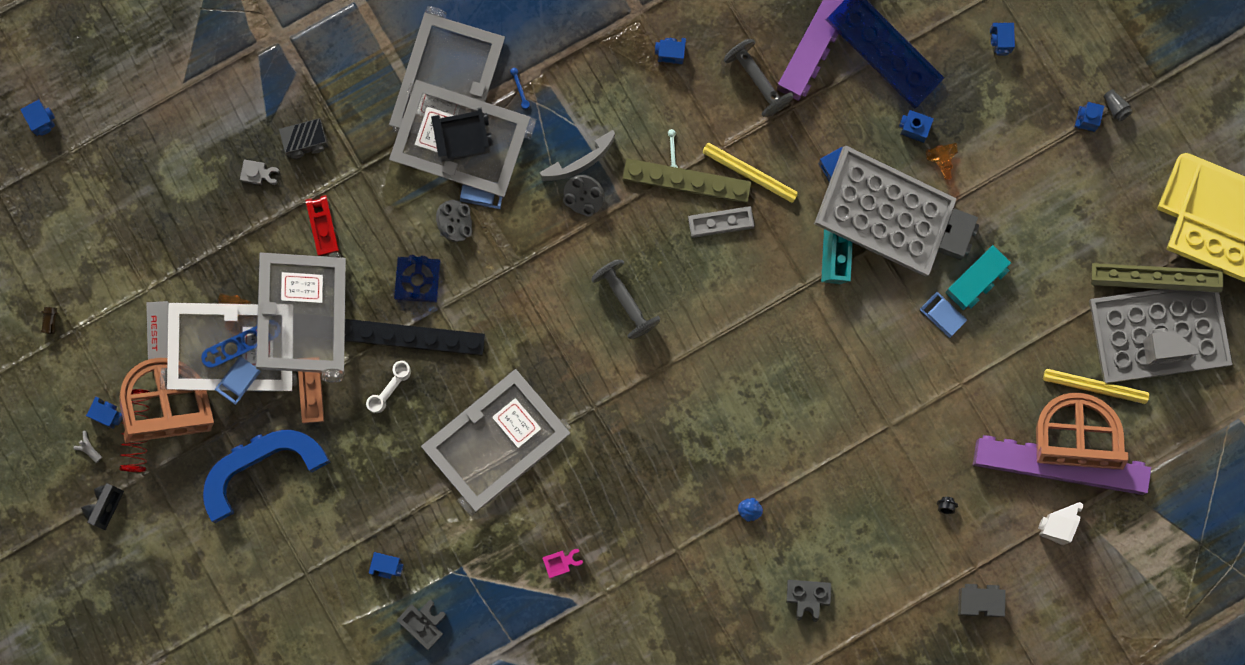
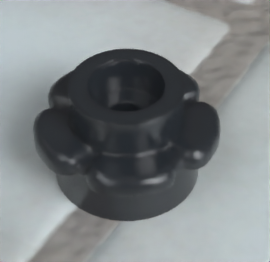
(947, 505)

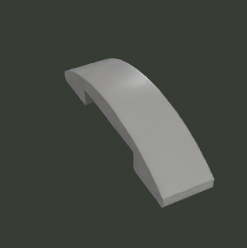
(556, 172)

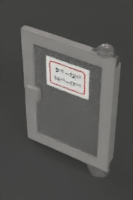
(449, 58)
(487, 172)
(301, 314)
(496, 441)

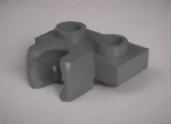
(808, 597)
(422, 624)

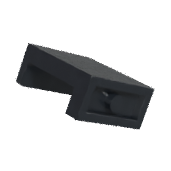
(461, 135)

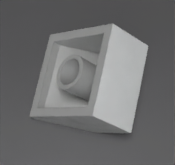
(1167, 347)

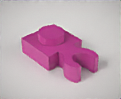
(557, 563)

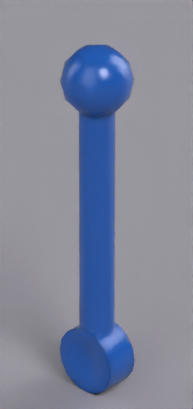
(525, 104)

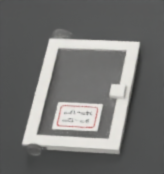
(201, 326)

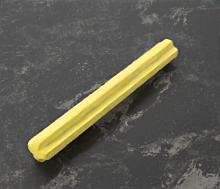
(750, 172)
(1096, 386)

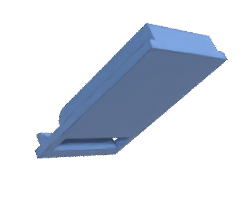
(478, 197)
(944, 315)
(238, 379)

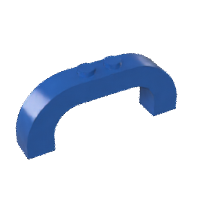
(243, 457)

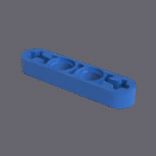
(238, 340)

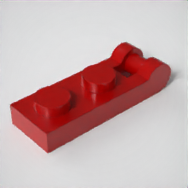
(322, 226)

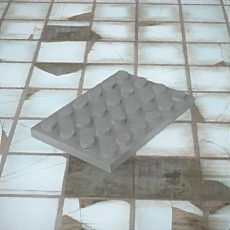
(885, 211)
(1127, 319)

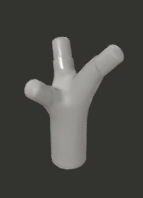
(88, 449)

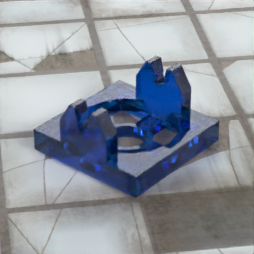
(402, 264)

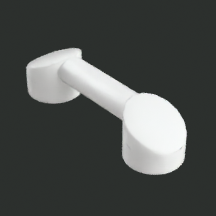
(377, 403)

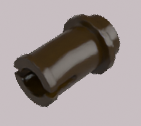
(49, 320)

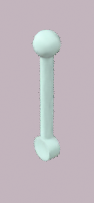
(671, 133)

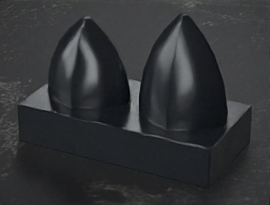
(102, 512)

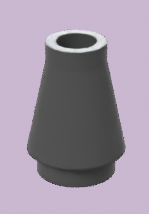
(1118, 106)

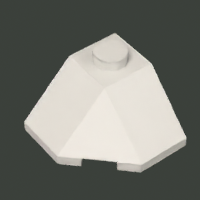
(1061, 525)

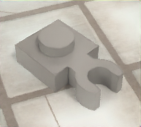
(255, 172)

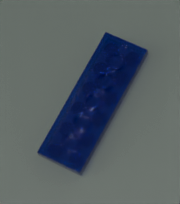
(885, 50)

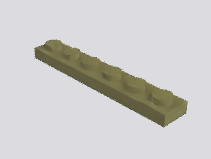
(686, 180)
(1157, 277)

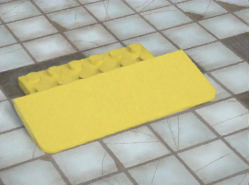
(1208, 214)

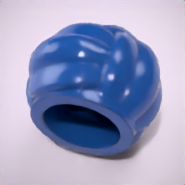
(750, 509)

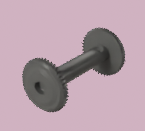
(740, 51)
(625, 299)

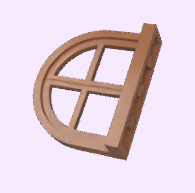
(167, 425)
(1080, 456)

